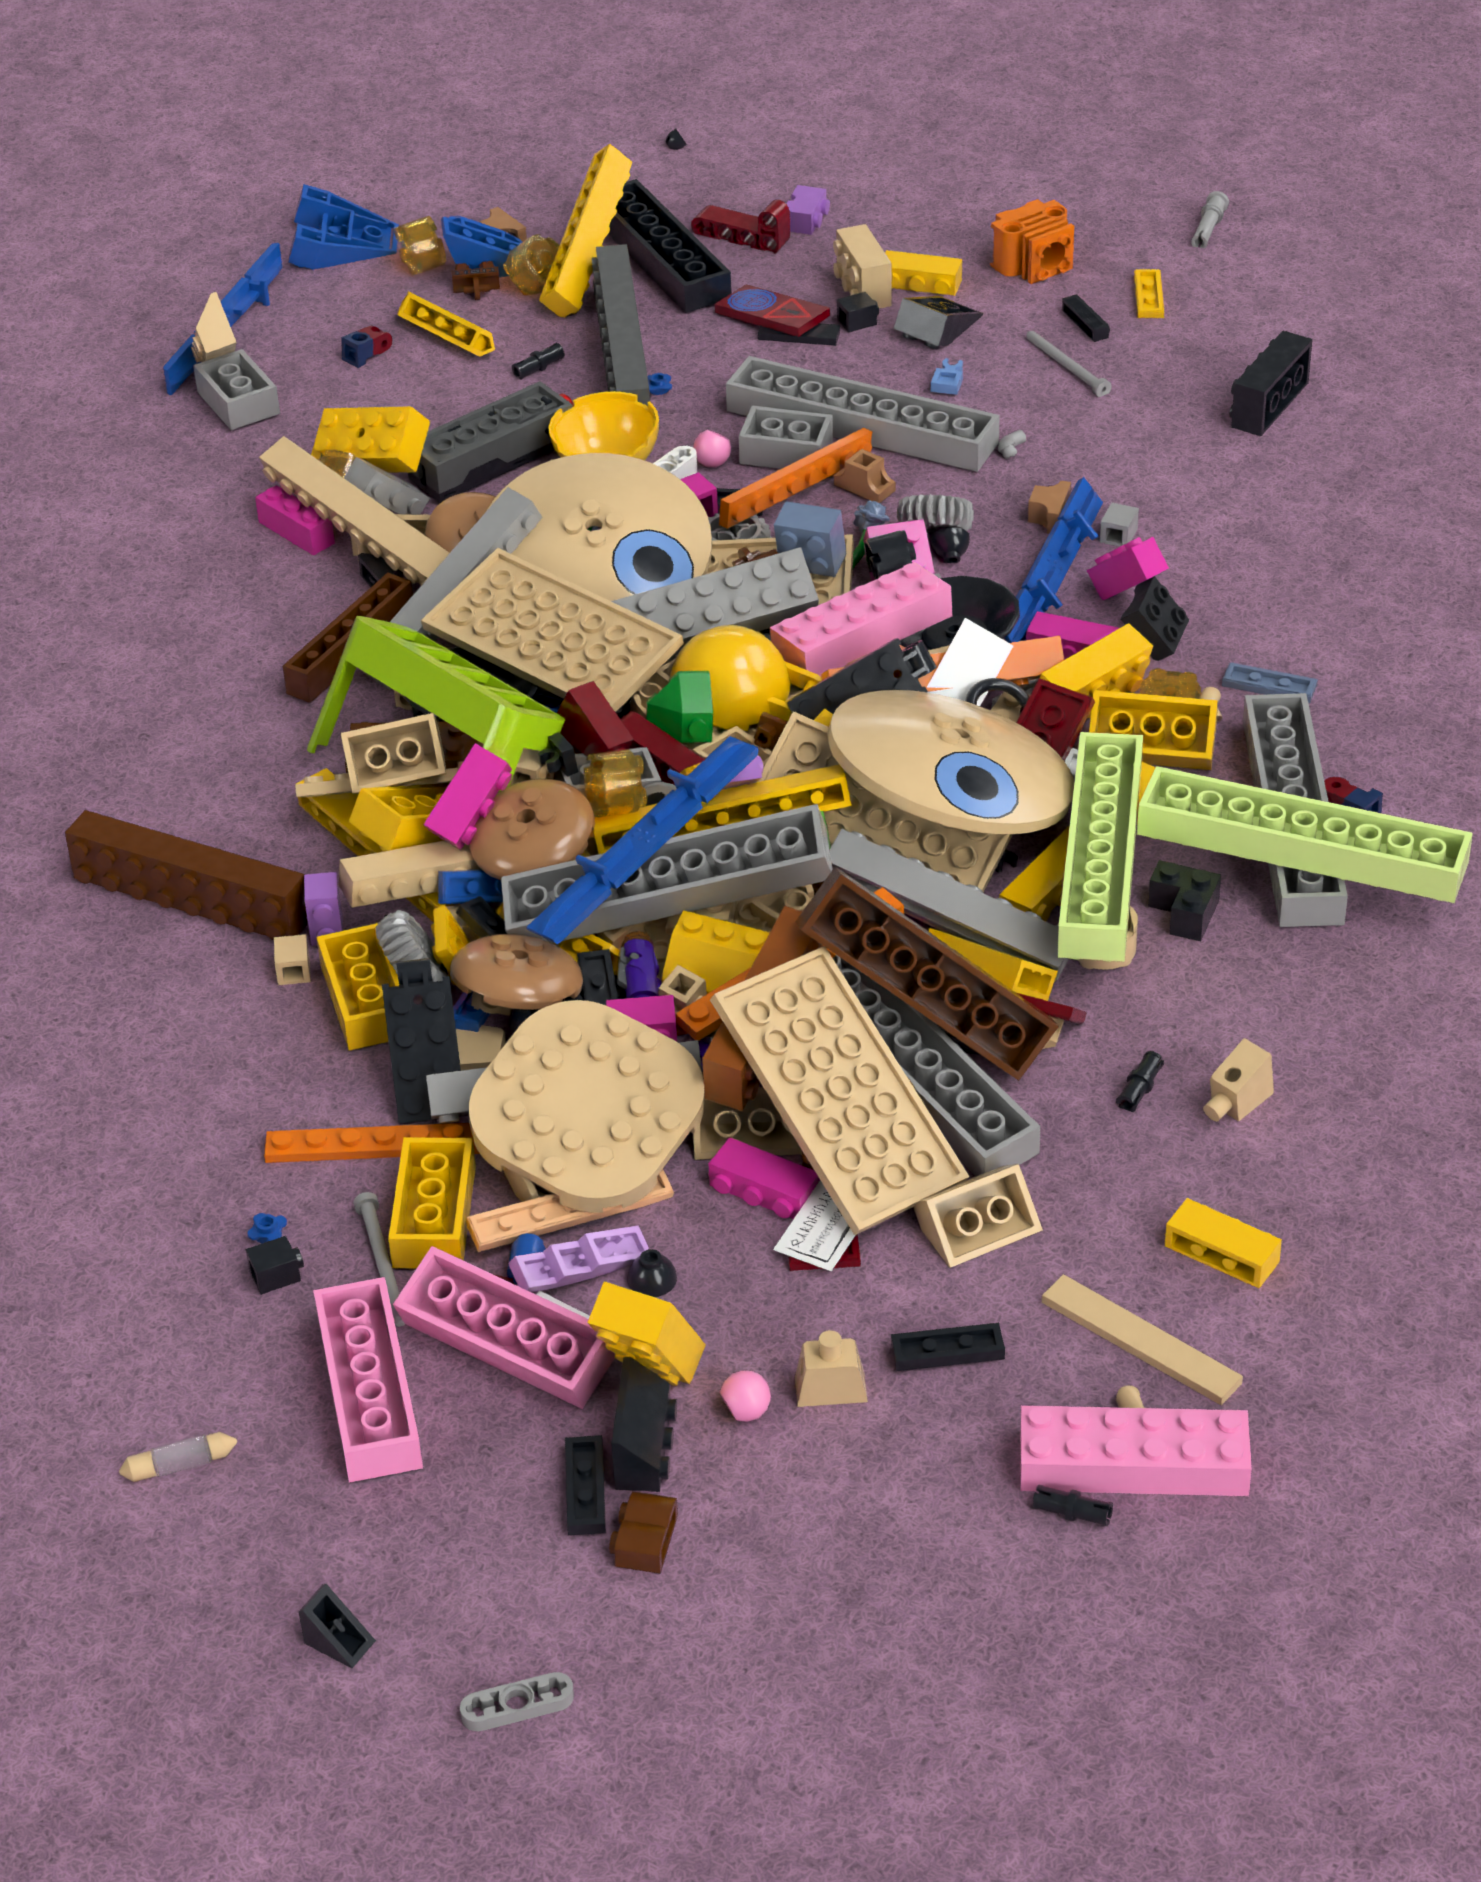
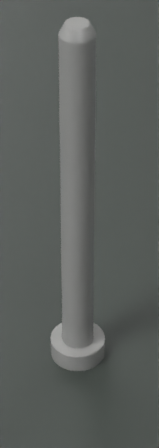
(1099, 386)
(367, 1205)

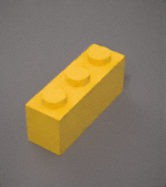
(925, 272)
(1223, 1242)

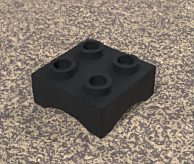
(1156, 617)

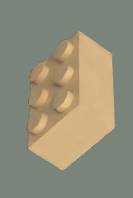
(863, 264)

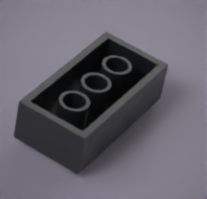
(1271, 383)

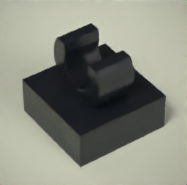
(559, 756)

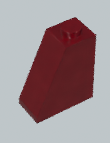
(592, 722)

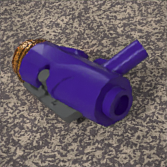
(638, 966)

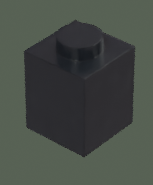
(857, 311)
(274, 1264)

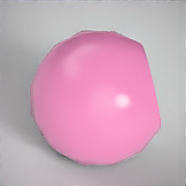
(712, 449)
(746, 1395)

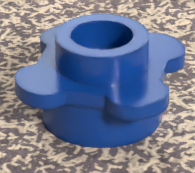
(659, 383)
(266, 1227)

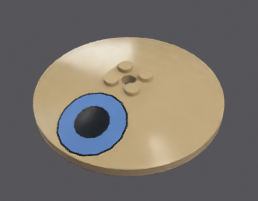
(647, 517)
(951, 762)

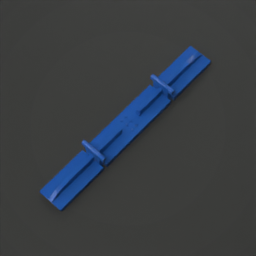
(235, 303)
(1056, 556)
(642, 839)

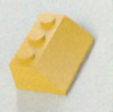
(712, 948)

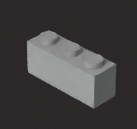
(386, 488)

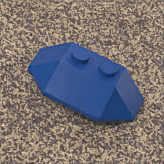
(477, 242)

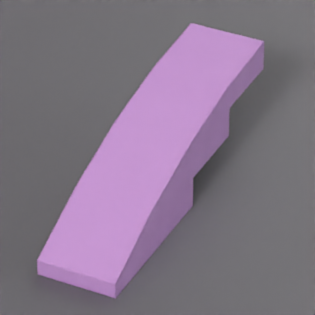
(578, 1260)

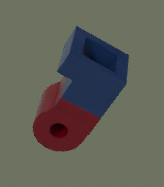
(364, 344)
(1342, 793)

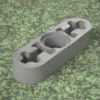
(524, 1688)

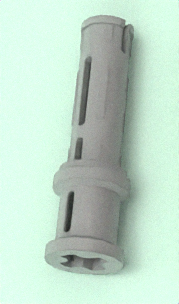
(1211, 214)

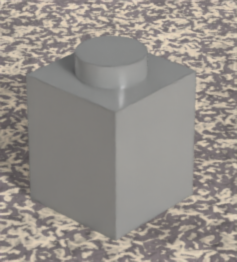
(1119, 524)

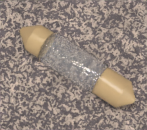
(177, 1456)

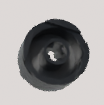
(888, 553)

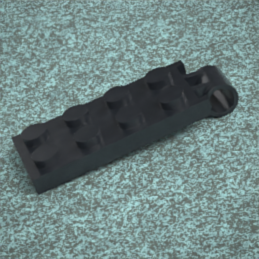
(867, 675)
(419, 1036)

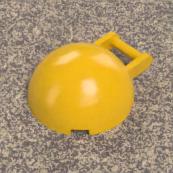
(606, 425)
(745, 674)

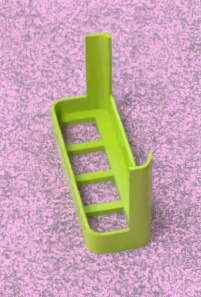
(441, 684)

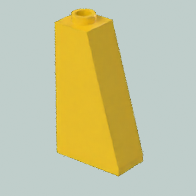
(1012, 971)

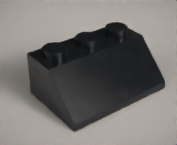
(642, 1429)

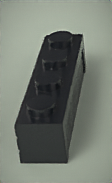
(1085, 318)

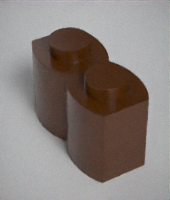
(644, 1532)

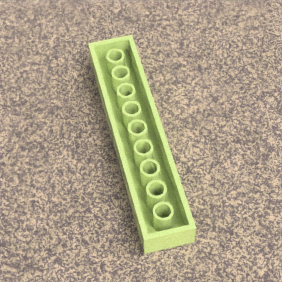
(1305, 834)
(1101, 848)

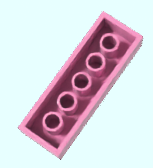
(863, 619)
(504, 1326)
(367, 1380)
(1135, 1450)

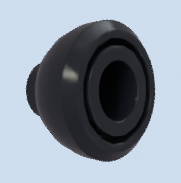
(950, 543)
(652, 1274)

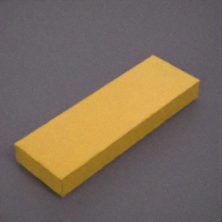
(1149, 293)

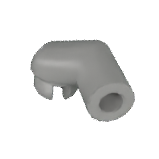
(1009, 442)

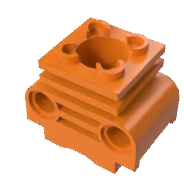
(1033, 241)

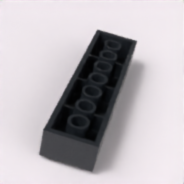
(668, 250)

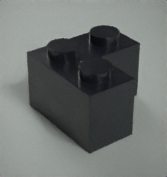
(1187, 894)

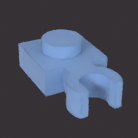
(948, 378)

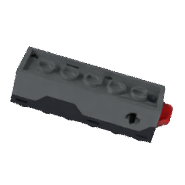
(488, 442)

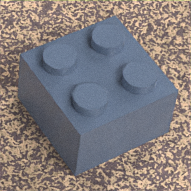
(816, 531)

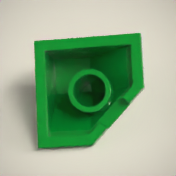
(684, 707)

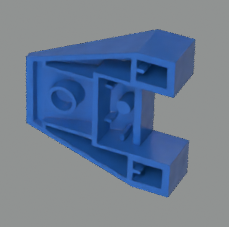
(341, 234)

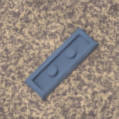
(1267, 681)

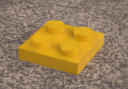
(448, 937)

